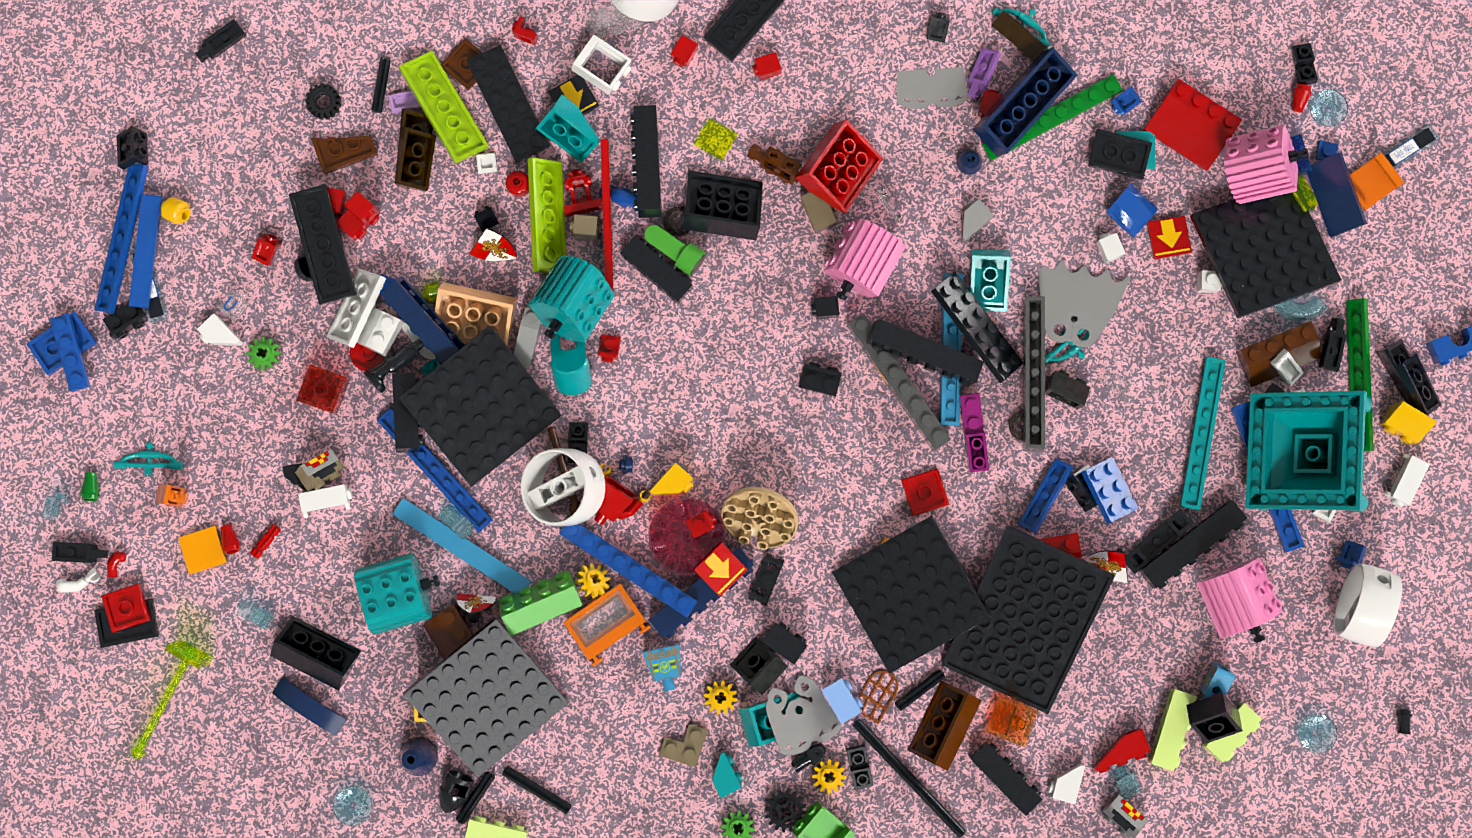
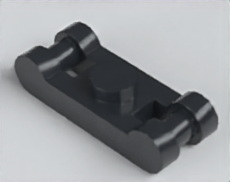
(766, 579)

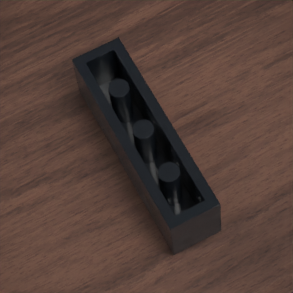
(655, 269)
(406, 426)
(1007, 780)

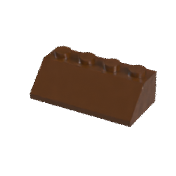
(1300, 342)
(448, 630)
(944, 725)

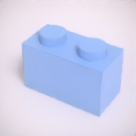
(842, 700)

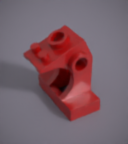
(576, 179)

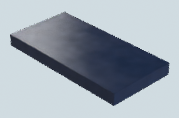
(1336, 195)

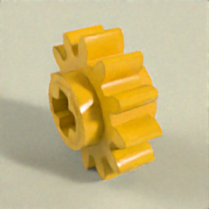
(593, 574)
(725, 703)
(826, 768)

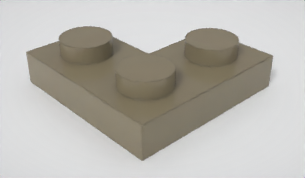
(687, 751)

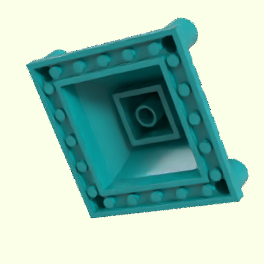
(1306, 451)

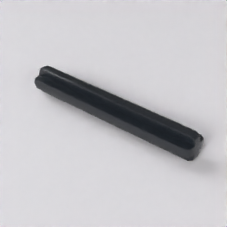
(536, 790)

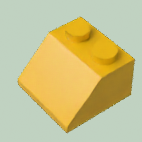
(1407, 423)
(673, 482)

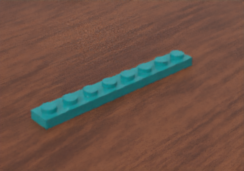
(1202, 433)

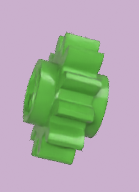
(270, 355)
(745, 825)

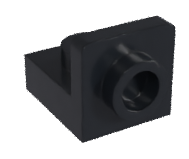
(938, 27)

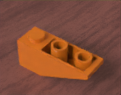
(171, 495)

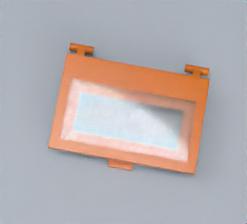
(605, 622)

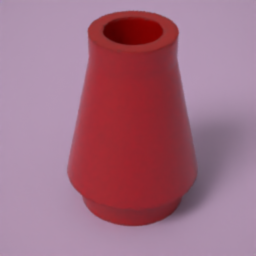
(1300, 97)
(229, 540)

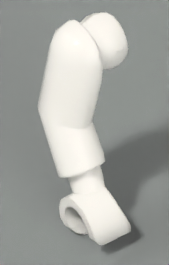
(75, 586)

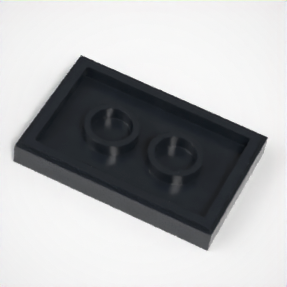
(1119, 154)
(131, 634)

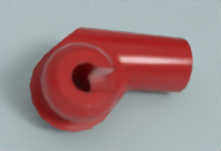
(113, 561)

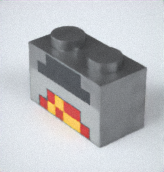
(1124, 815)

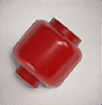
(521, 188)

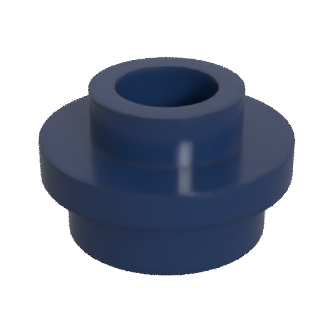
(626, 464)

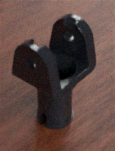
(811, 756)

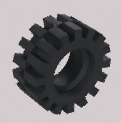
(318, 91)

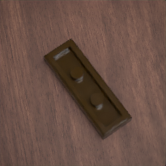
(1019, 35)

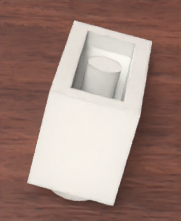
(218, 333)
(1067, 784)

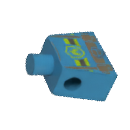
(664, 665)
(1218, 677)

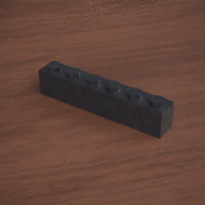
(647, 161)
(924, 352)
(1192, 544)

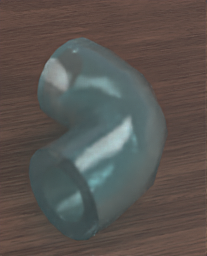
(1301, 312)

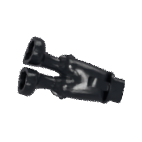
(393, 363)

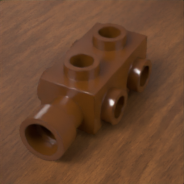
(782, 164)

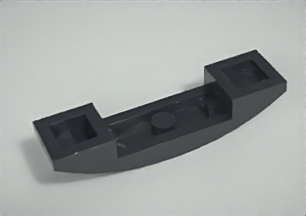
(1157, 540)

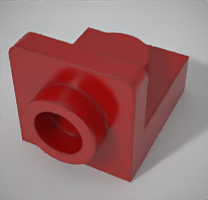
(527, 35)
(266, 249)
(609, 348)
(701, 523)

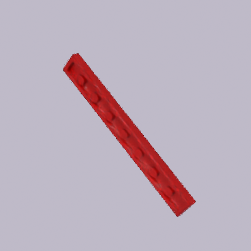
(606, 212)

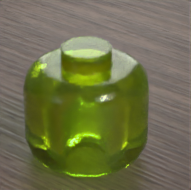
(430, 290)

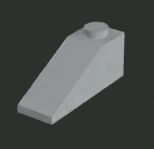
(527, 338)

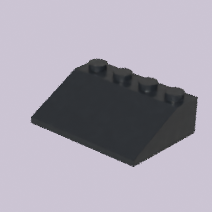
(722, 205)

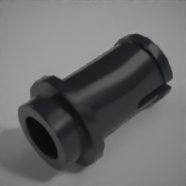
(1404, 717)

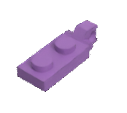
(982, 72)

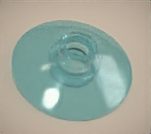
(1336, 103)
(1327, 733)
(343, 810)

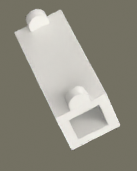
(1407, 481)
(325, 499)

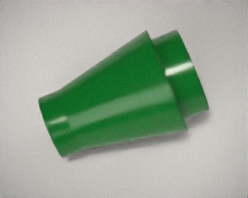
(90, 487)

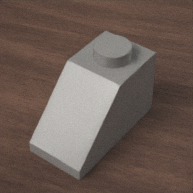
(974, 219)

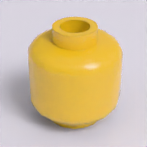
(175, 210)

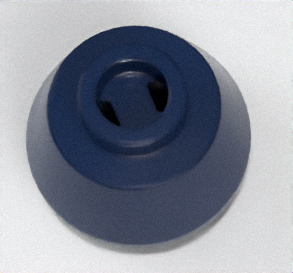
(967, 164)

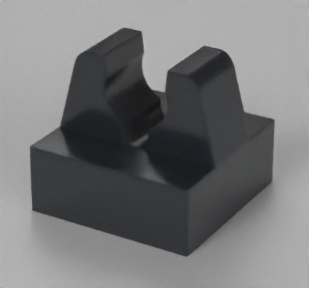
(486, 218)

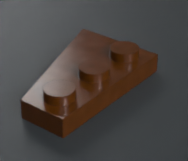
(342, 152)

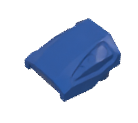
(1131, 211)

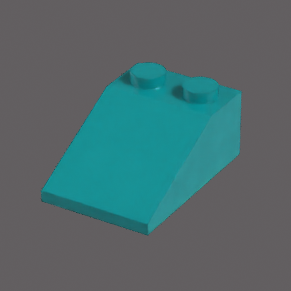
(568, 129)
(990, 278)
(756, 722)

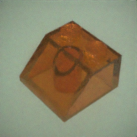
(1011, 721)

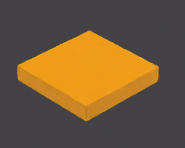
(202, 550)

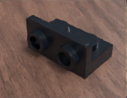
(132, 147)
(124, 321)
(820, 379)
(1078, 487)

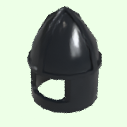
(452, 780)

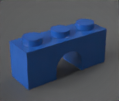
(1444, 349)

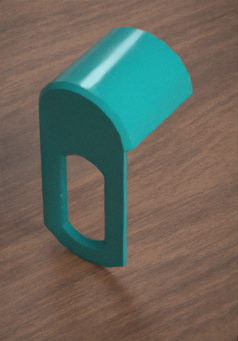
(570, 368)

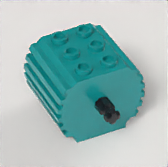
(571, 299)
(394, 593)

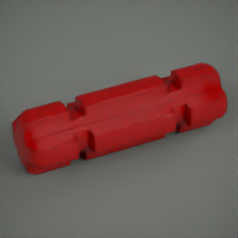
(265, 541)

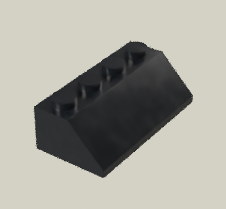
(315, 653)

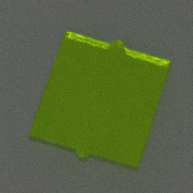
(715, 139)
(1305, 195)

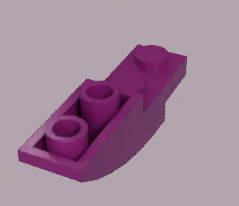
(973, 432)

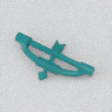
(1026, 20)
(1049, 357)
(123, 464)

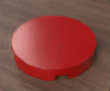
(366, 359)

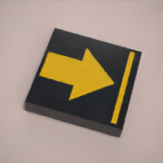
(577, 92)

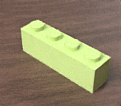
(1172, 731)

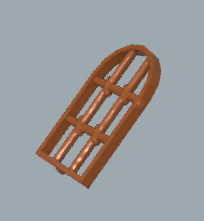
(885, 690)

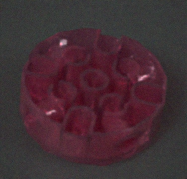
(669, 528)

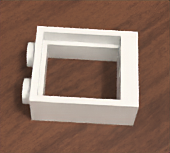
(596, 43)

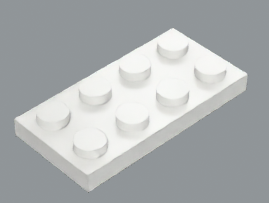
(356, 309)

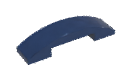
(309, 707)

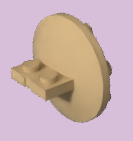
(759, 514)

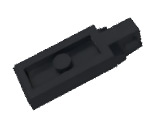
(221, 41)
(1333, 346)
(77, 552)

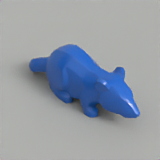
(621, 196)

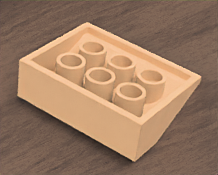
(472, 310)

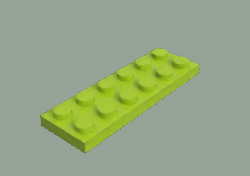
(443, 107)
(546, 213)

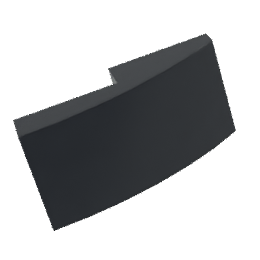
(1304, 64)
(578, 437)
(859, 767)

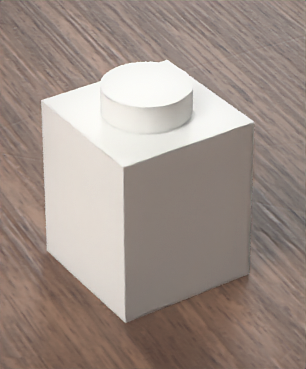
(1110, 247)
(1208, 282)

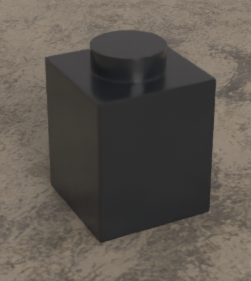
(825, 307)

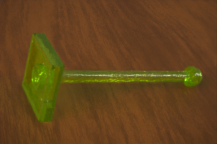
(188, 655)

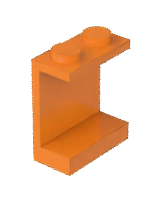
(1375, 181)

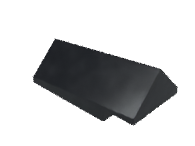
(1409, 377)

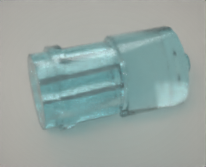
(456, 521)
(253, 612)

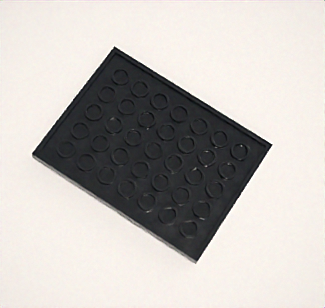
(1038, 620)

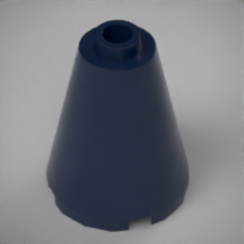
(424, 754)

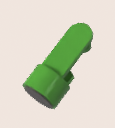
(687, 256)

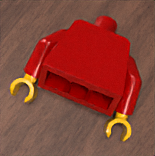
(617, 501)

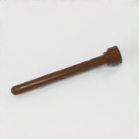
(563, 468)

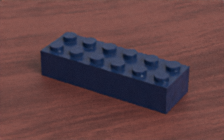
(1024, 102)

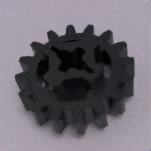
(777, 806)

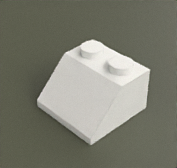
(380, 332)

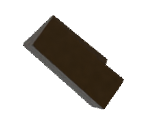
(414, 151)

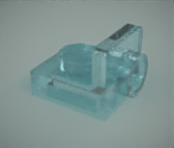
(51, 506)
(1125, 781)

